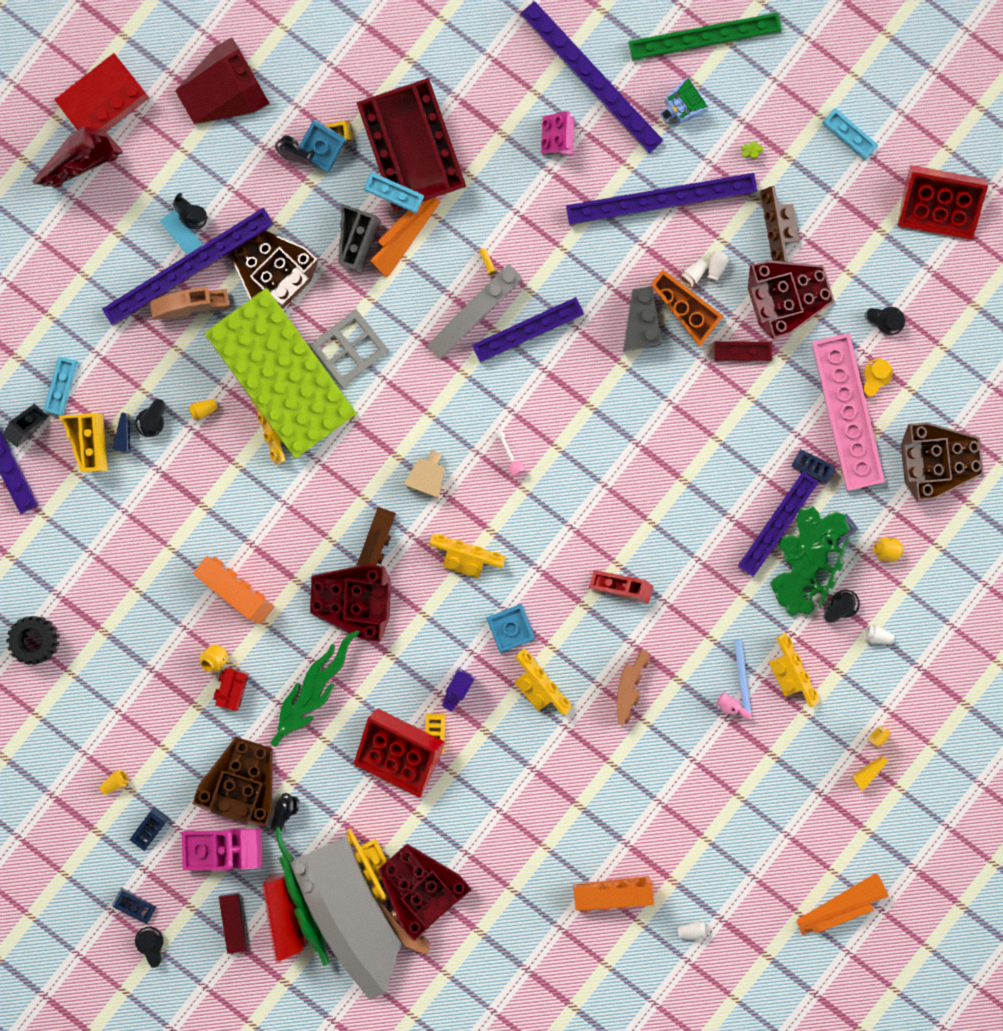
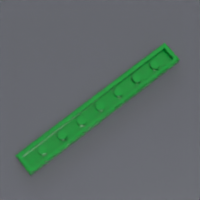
(705, 36)

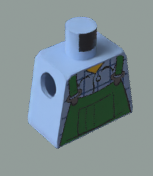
(684, 103)

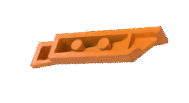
(401, 236)
(845, 906)

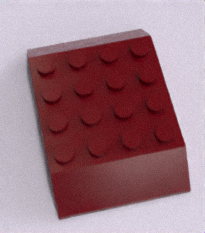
(412, 140)

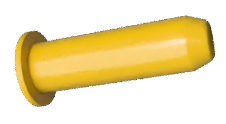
(487, 261)

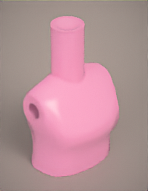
(732, 706)

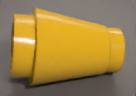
(202, 408)
(114, 782)

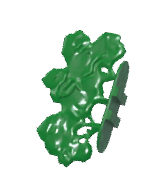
(808, 556)

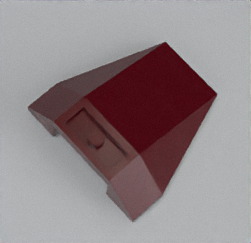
(221, 86)
(77, 155)
(787, 295)
(353, 599)
(420, 889)

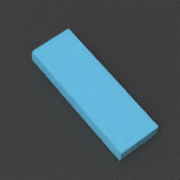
(850, 134)
(393, 193)
(182, 235)
(60, 386)

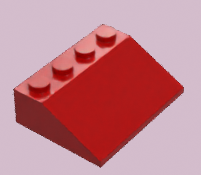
(102, 96)
(942, 202)
(398, 752)
(283, 922)

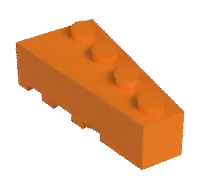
(689, 309)
(233, 590)
(613, 894)

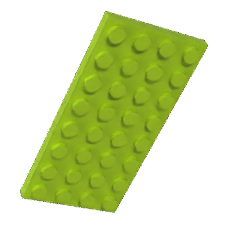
(280, 373)

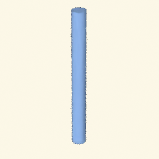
(742, 675)

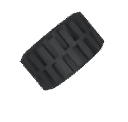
(17, 645)

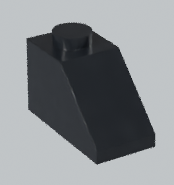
(24, 425)

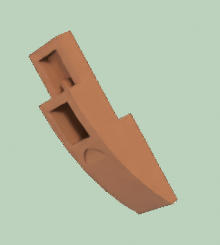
(189, 301)
(626, 694)
(421, 944)

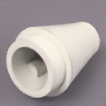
(717, 265)
(693, 273)
(877, 635)
(694, 930)

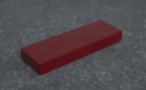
(742, 351)
(232, 923)

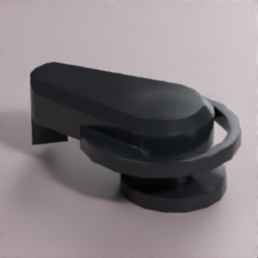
(290, 150)
(189, 214)
(886, 319)
(151, 419)
(842, 606)
(283, 810)
(150, 945)

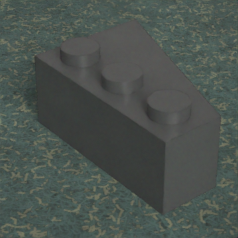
(356, 237)
(642, 321)

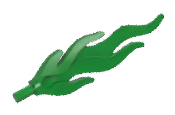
(310, 696)
(307, 923)

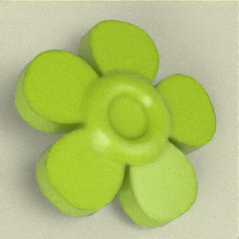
(753, 150)

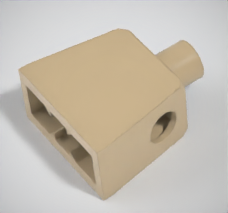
(427, 475)

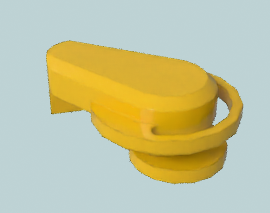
(876, 376)

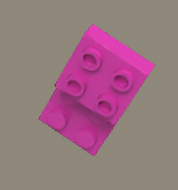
(222, 849)

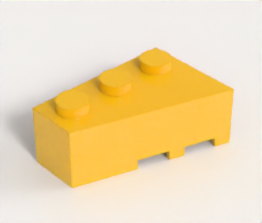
(88, 440)

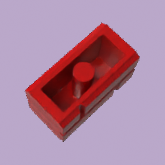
(231, 688)

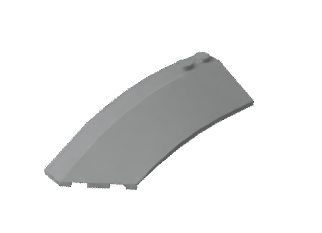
(348, 915)

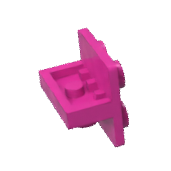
(558, 133)

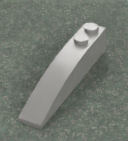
(475, 311)

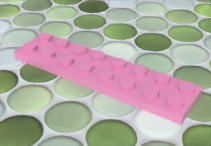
(847, 412)

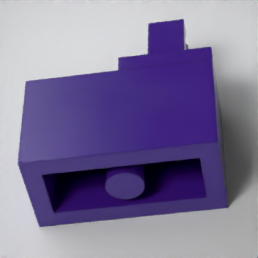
(457, 689)

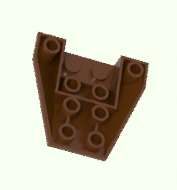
(275, 265)
(938, 459)
(239, 784)

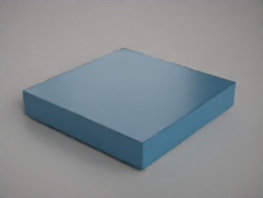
(325, 143)
(510, 628)

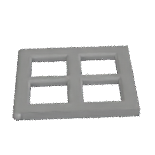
(348, 348)

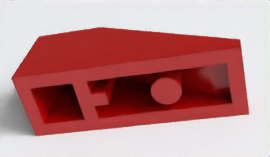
(622, 586)

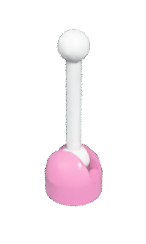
(515, 467)

